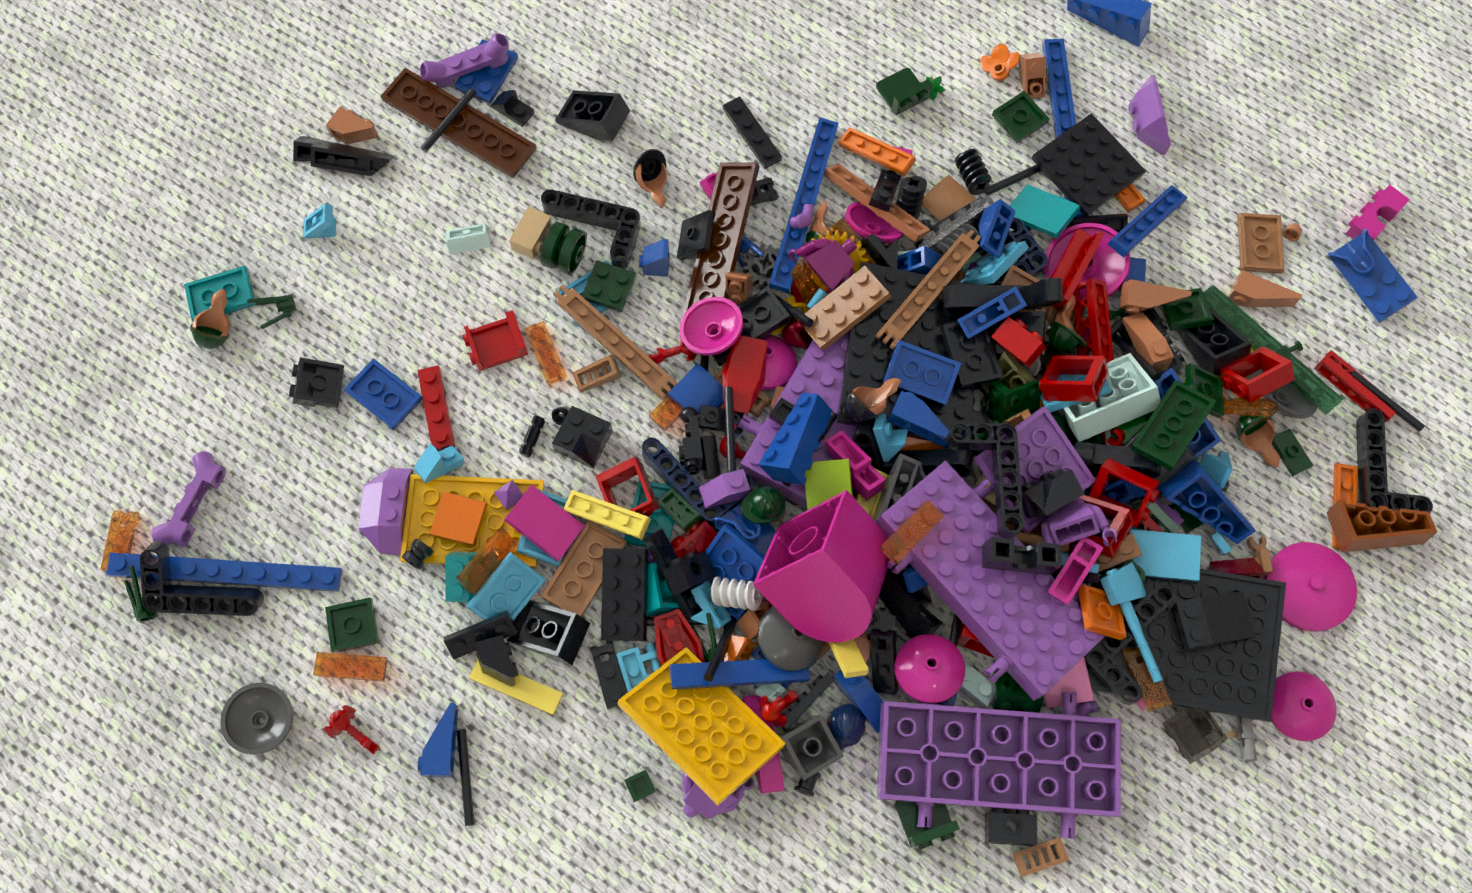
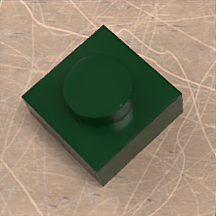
(640, 786)

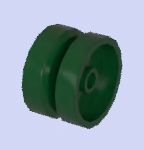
(563, 248)

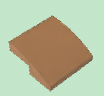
(946, 198)

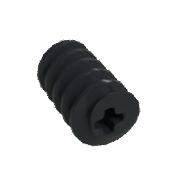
(973, 171)
(911, 195)

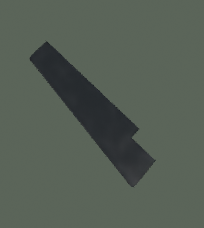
(339, 156)
(908, 607)

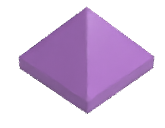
(508, 494)

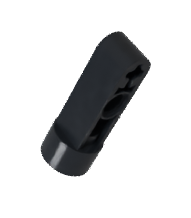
(1095, 455)

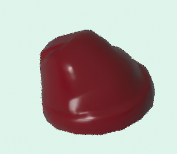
(795, 335)

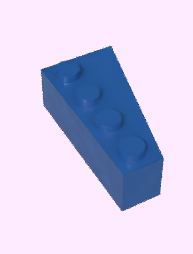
(1120, 17)
(1202, 497)

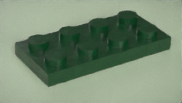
(1173, 425)

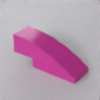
(863, 474)
(1075, 570)

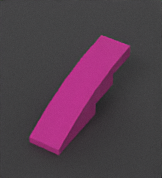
(770, 775)

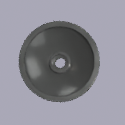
(1292, 402)
(783, 646)
(243, 712)

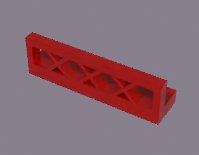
(1075, 261)
(1097, 319)
(1338, 373)

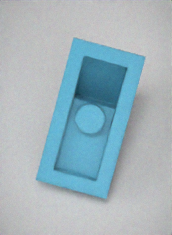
(320, 223)
(888, 440)
(435, 464)
(1217, 467)
(703, 597)

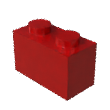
(1018, 341)

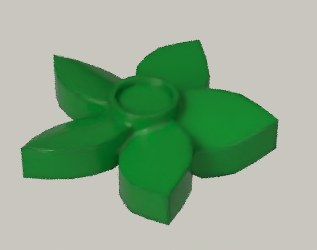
(936, 86)

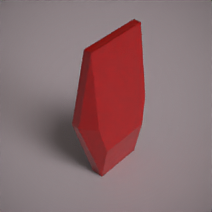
(745, 372)
(674, 635)

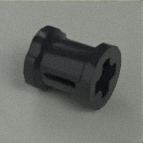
(807, 786)

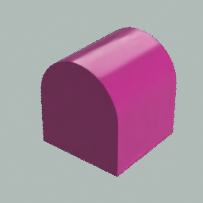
(826, 570)

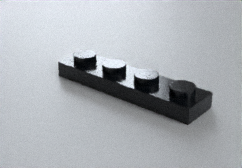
(752, 132)
(663, 553)

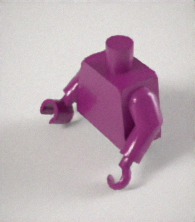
(828, 260)

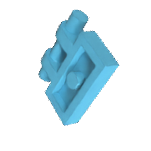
(632, 664)

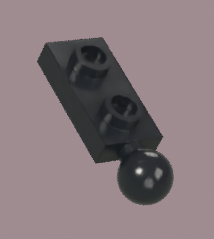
(711, 418)

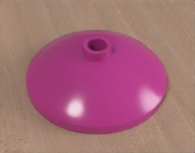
(866, 222)
(705, 319)
(780, 362)
(929, 683)
(1293, 716)

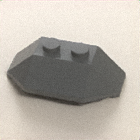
(902, 478)

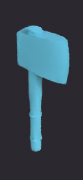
(1121, 588)

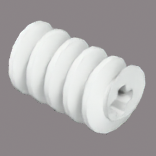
(735, 594)

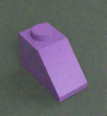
(725, 489)

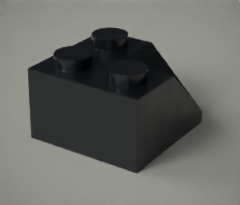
(582, 437)
(1050, 492)

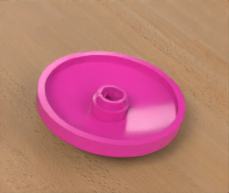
(1105, 263)
(1318, 586)

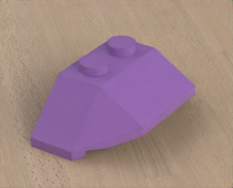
(1149, 117)
(385, 510)

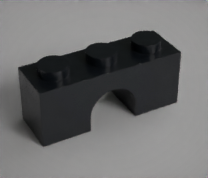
(1037, 558)

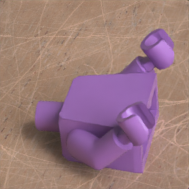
(1076, 522)
(699, 802)

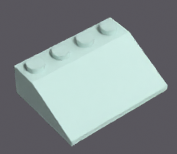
(1130, 397)

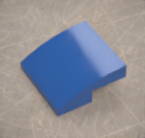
(697, 389)

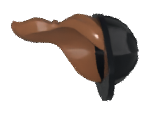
(652, 174)
(866, 402)

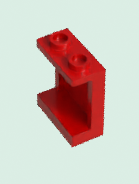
(495, 342)

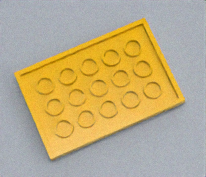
(424, 501)
(702, 730)

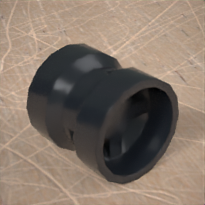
(418, 553)

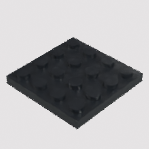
(1088, 164)

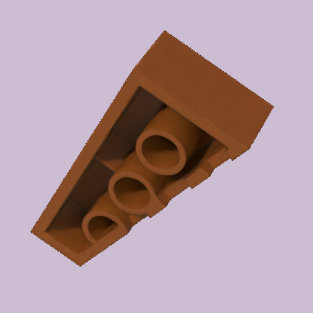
(1369, 528)

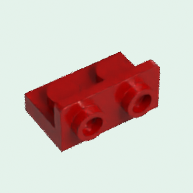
(695, 539)

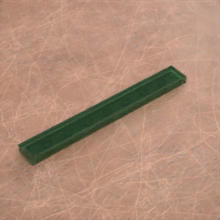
(1305, 380)

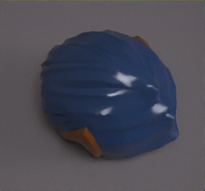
(846, 725)

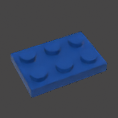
(486, 80)
(922, 372)
(383, 394)

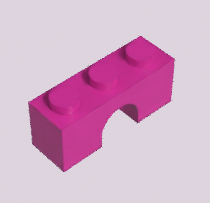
(1385, 204)

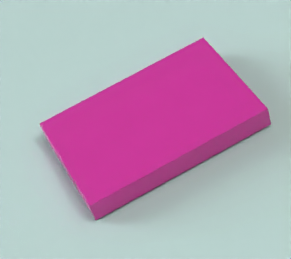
(544, 523)

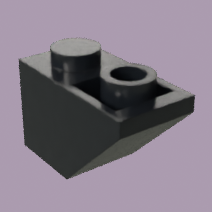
(495, 660)

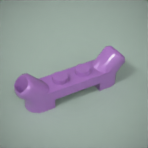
(445, 71)
(178, 528)

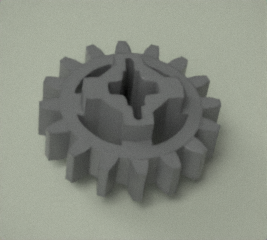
(755, 264)

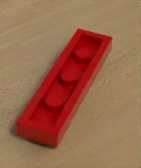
(436, 407)

